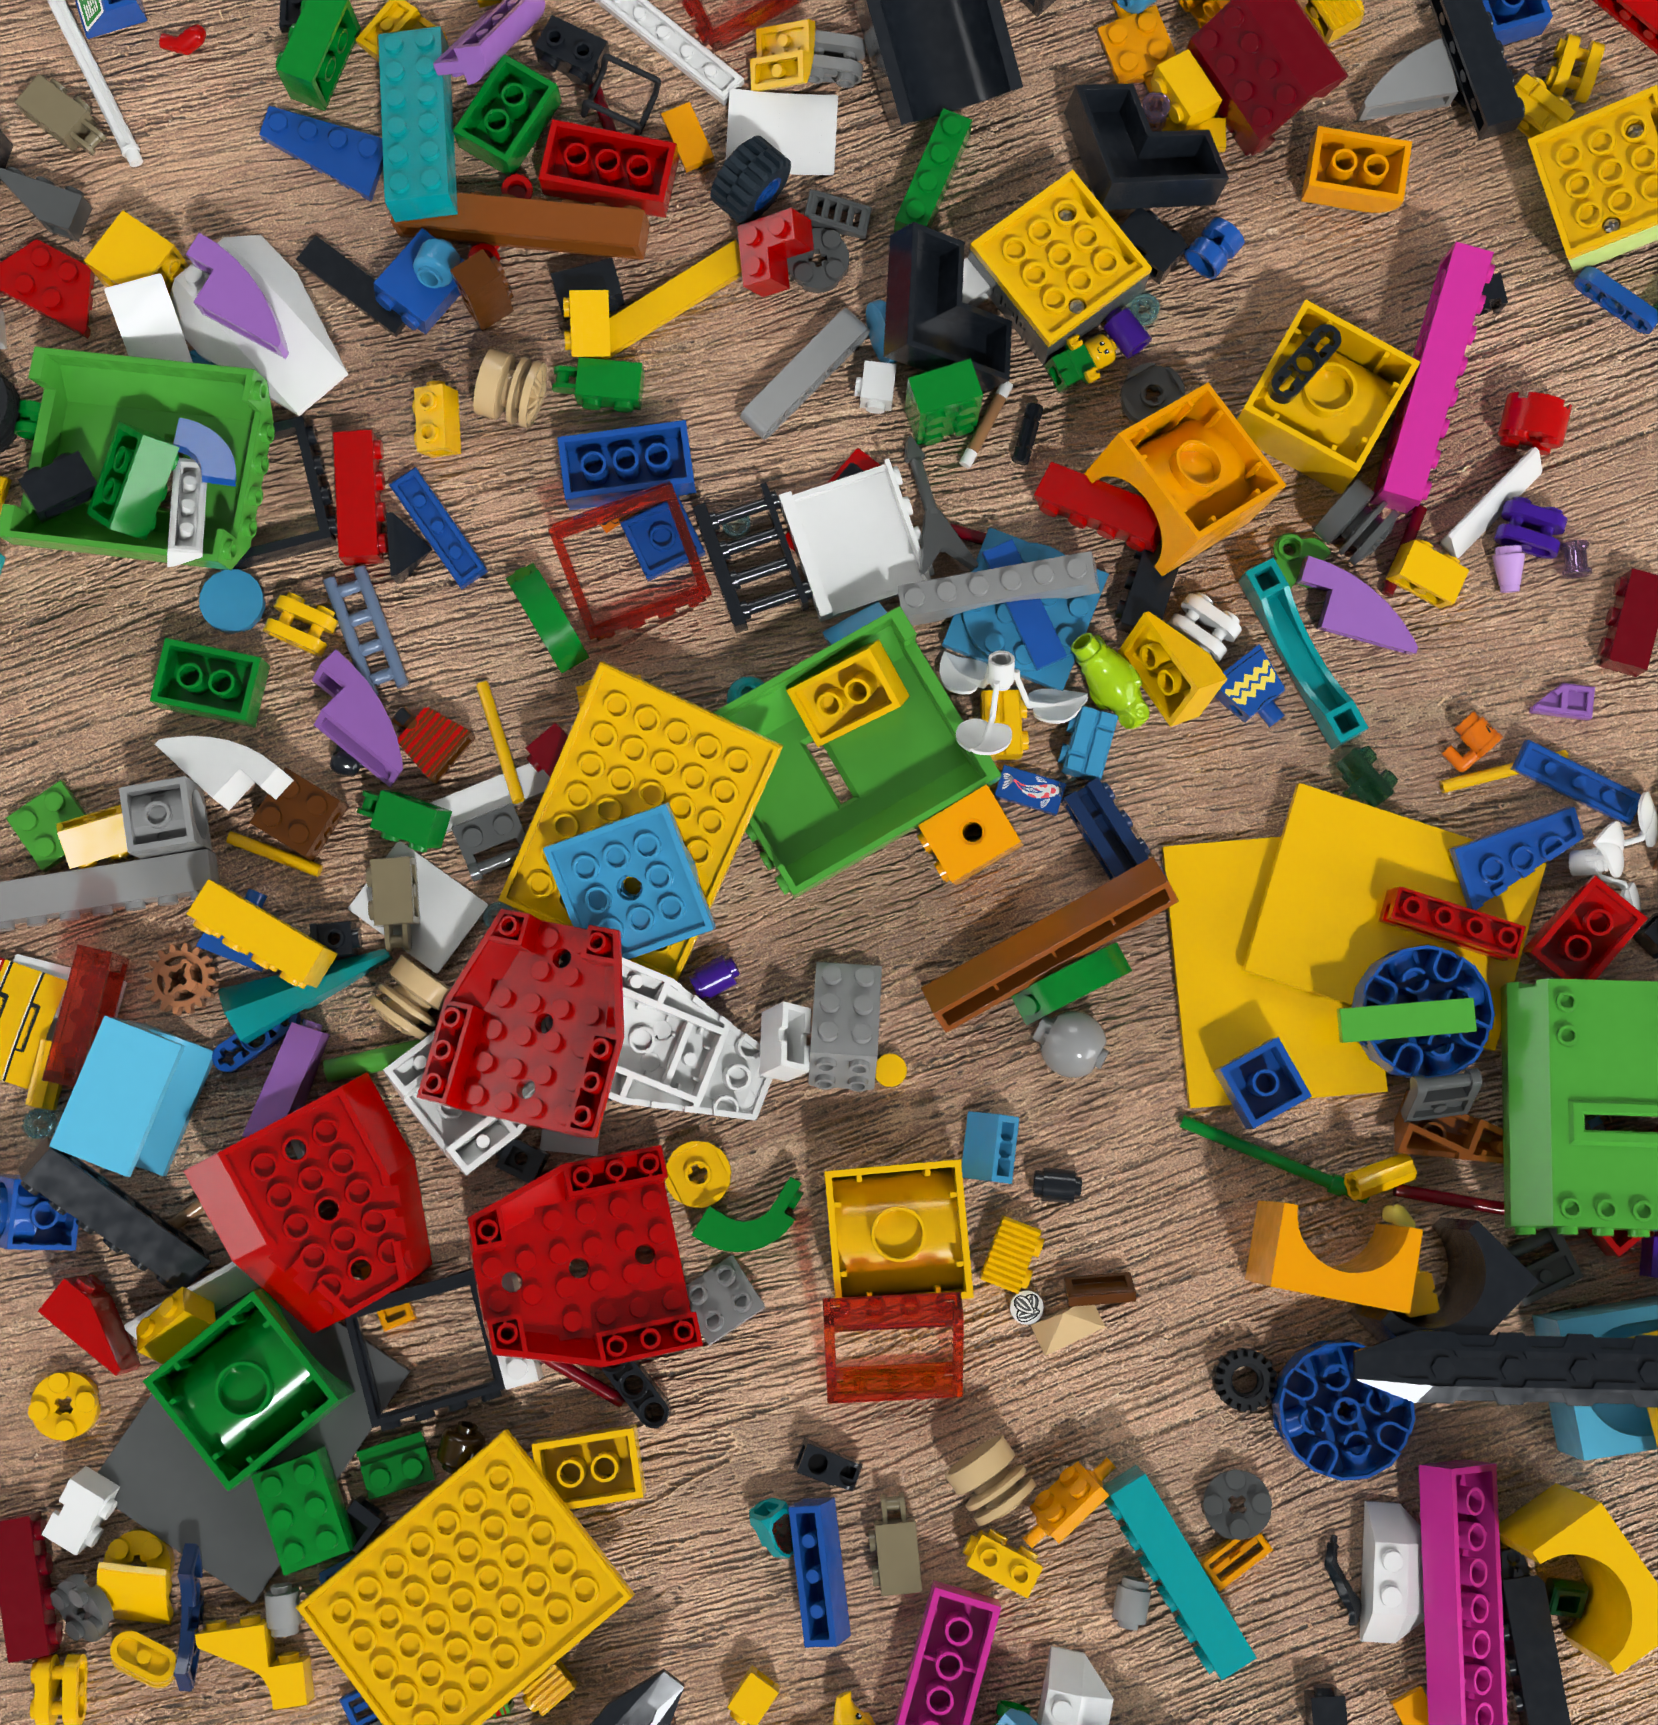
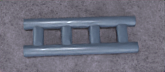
(374, 614)

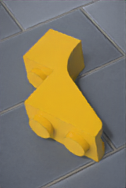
(254, 1648)

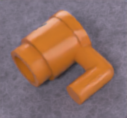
(1478, 736)

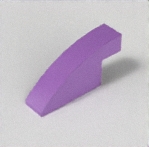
(234, 297)
(1355, 608)
(357, 718)

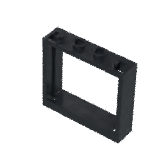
(321, 498)
(424, 1409)

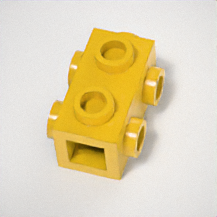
(437, 420)
(1003, 1563)

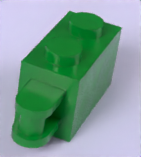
(603, 384)
(406, 818)

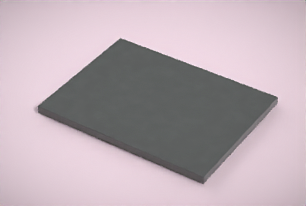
(183, 1501)

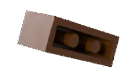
(483, 289)

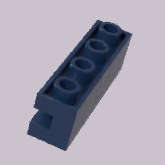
(1106, 828)

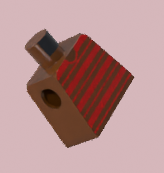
(432, 740)

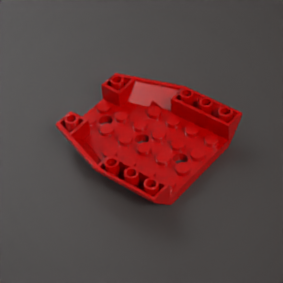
(492, 1032)
(270, 1204)
(593, 1214)

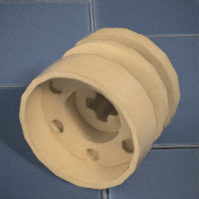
(504, 387)
(411, 998)
(994, 1485)

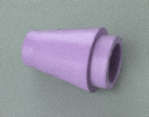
(1509, 567)

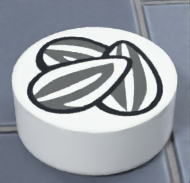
(1026, 1307)

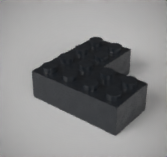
(1137, 166)
(926, 314)

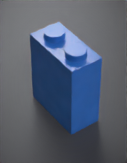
(403, 292)

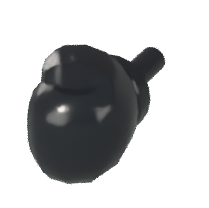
(344, 763)

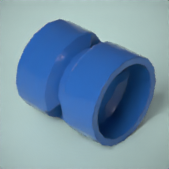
(1218, 243)

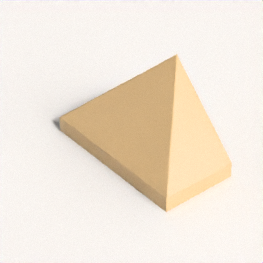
(1066, 1327)

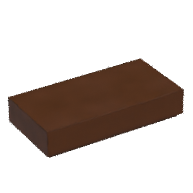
(1099, 1289)

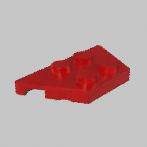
(50, 285)

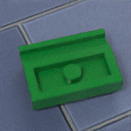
(396, 1464)

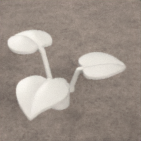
(989, 738)
(1609, 851)

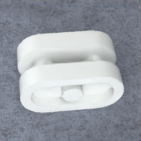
(1201, 609)

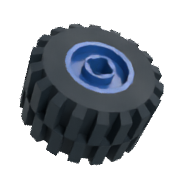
(750, 180)

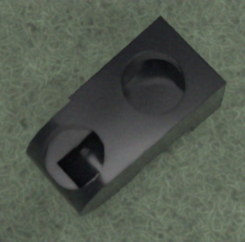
(827, 1465)

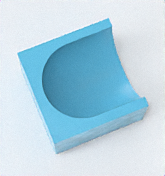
(1604, 1427)

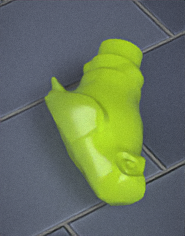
(1111, 680)

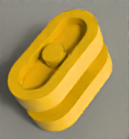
(1560, 76)
(292, 608)
(143, 1659)
(46, 1702)

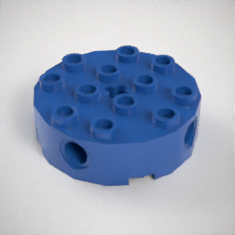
(1420, 976)
(1332, 1444)

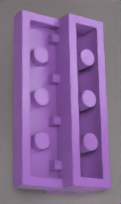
(489, 39)

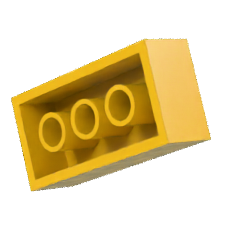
(256, 931)

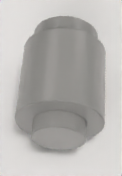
(1131, 1602)
(281, 1609)

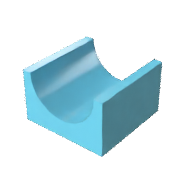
(133, 1098)

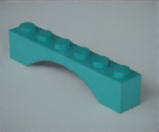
(1325, 698)

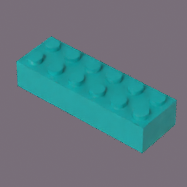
(416, 126)
(1181, 1576)

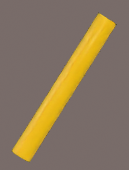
(274, 854)

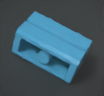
(1088, 743)

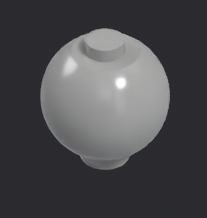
(1072, 1043)

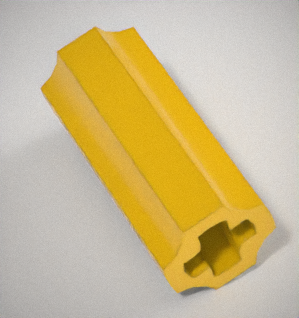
(42, 1093)
(1380, 1176)

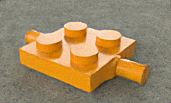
(1135, 45)
(1068, 1501)

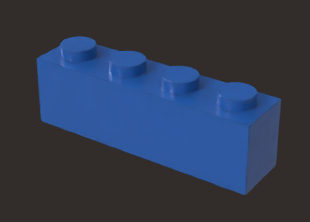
(819, 1572)

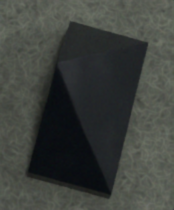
(405, 549)

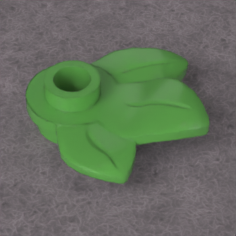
(1291, 564)

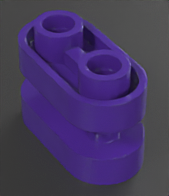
(1546, 520)

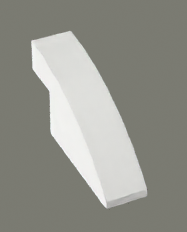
(224, 767)

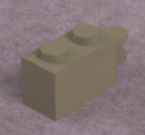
(60, 115)
(394, 898)
(896, 1550)

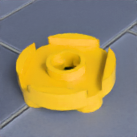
(716, 1180)
(45, 1407)
(141, 1543)

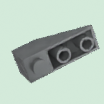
(57, 209)

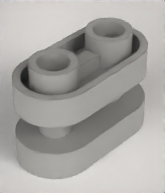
(837, 59)

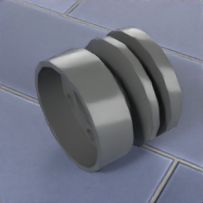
(1356, 522)

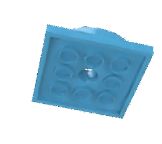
(991, 628)
(641, 846)

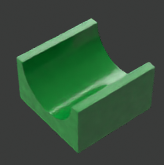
(245, 1389)

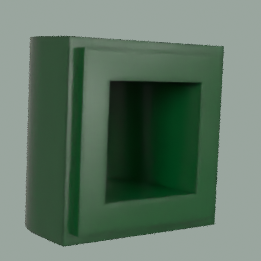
(1566, 1597)

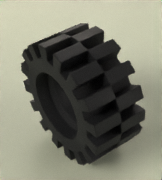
(1265, 1379)

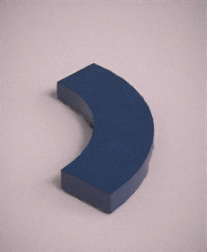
(191, 1616)

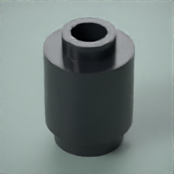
(1057, 1185)

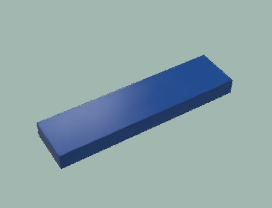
(438, 528)
(1028, 615)
(1576, 782)

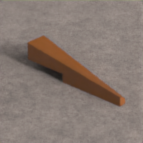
(1449, 1137)

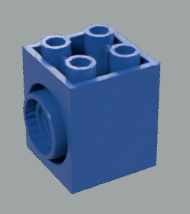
(30, 1221)

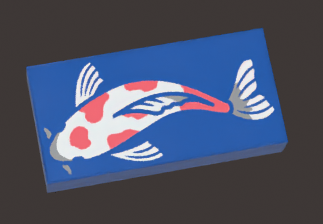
(1030, 790)

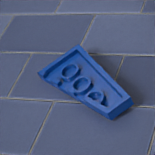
(337, 151)
(1502, 858)

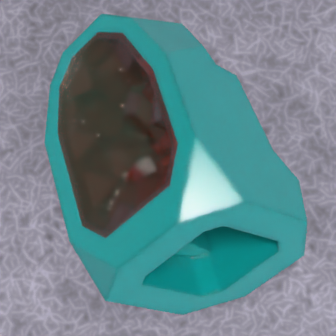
(772, 1525)

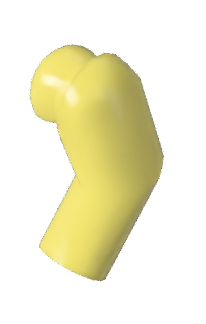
(1398, 1216)

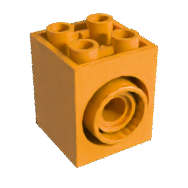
(947, 837)

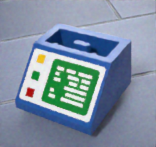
(109, 15)

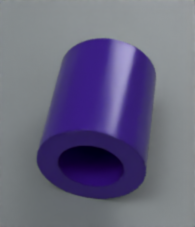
(1126, 332)

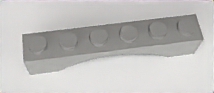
(1041, 579)

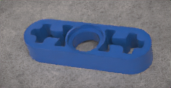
(1617, 299)
(241, 1059)

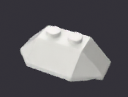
(1390, 1573)
(1073, 1691)

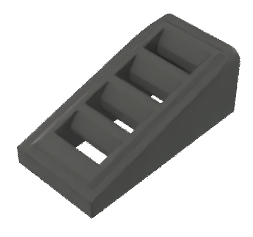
(828, 202)

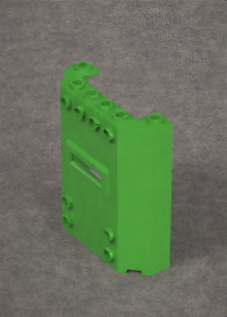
(80, 412)
(894, 766)
(1570, 1055)

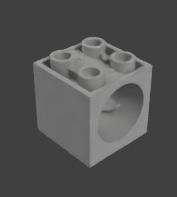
(165, 818)

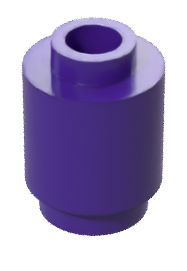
(714, 977)

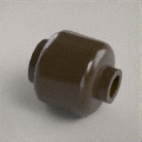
(459, 1445)

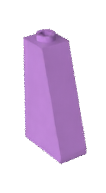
(290, 1076)

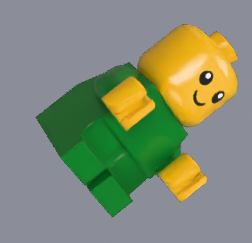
(1081, 361)

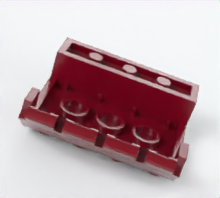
(1264, 66)

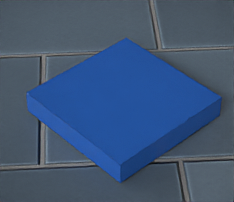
(657, 540)

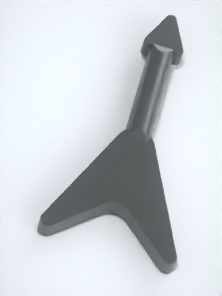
(936, 530)

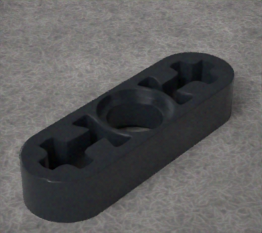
(1303, 377)

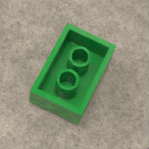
(318, 50)
(507, 115)
(943, 402)
(133, 481)
(210, 682)
(304, 1510)

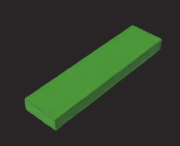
(1406, 1020)

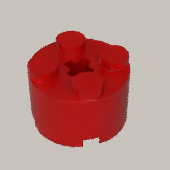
(1534, 421)

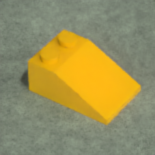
(1172, 669)
(848, 693)

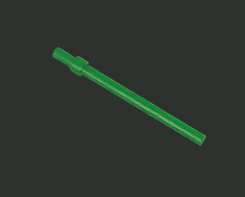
(1334, 1183)

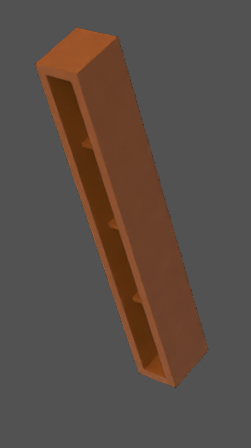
(539, 225)
(1049, 944)

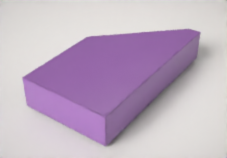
(1568, 702)

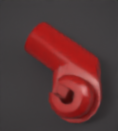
(186, 42)

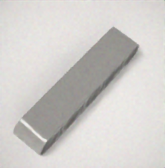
(805, 373)

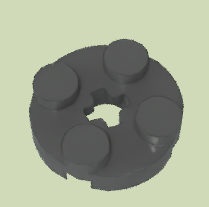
(833, 269)
(1154, 378)
(1237, 1525)
(83, 1608)

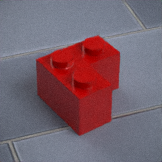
(767, 246)

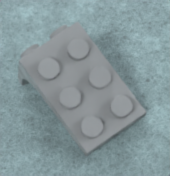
(845, 1026)

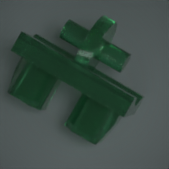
(1364, 779)

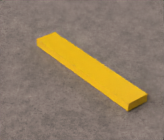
(674, 298)

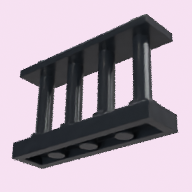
(721, 551)

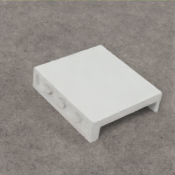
(855, 540)

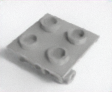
(723, 1299)

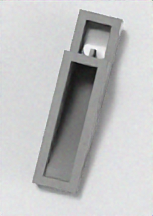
(1413, 85)

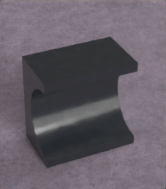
(937, 55)
(1479, 1288)

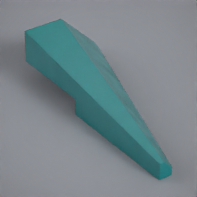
(268, 1001)

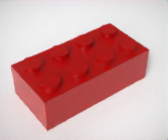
(608, 167)

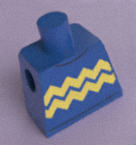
(1252, 688)

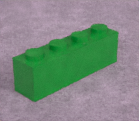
(935, 170)

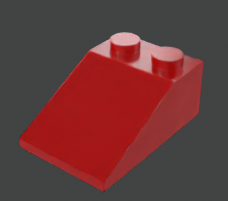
(1585, 933)
(92, 1321)

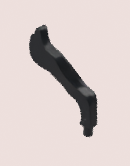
(1342, 1586)

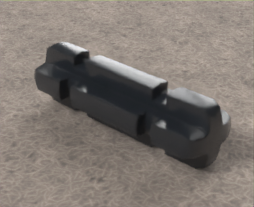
(1027, 433)

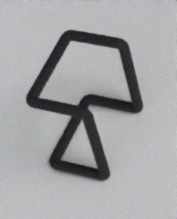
(587, 104)

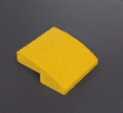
(393, 17)
(783, 55)
(137, 1592)

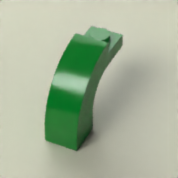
(547, 617)
(1071, 983)
(743, 1236)

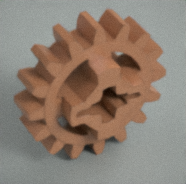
(189, 969)

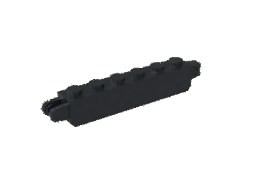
(1530, 1645)

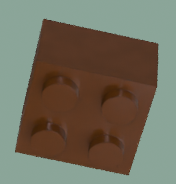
(300, 816)

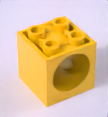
(134, 252)

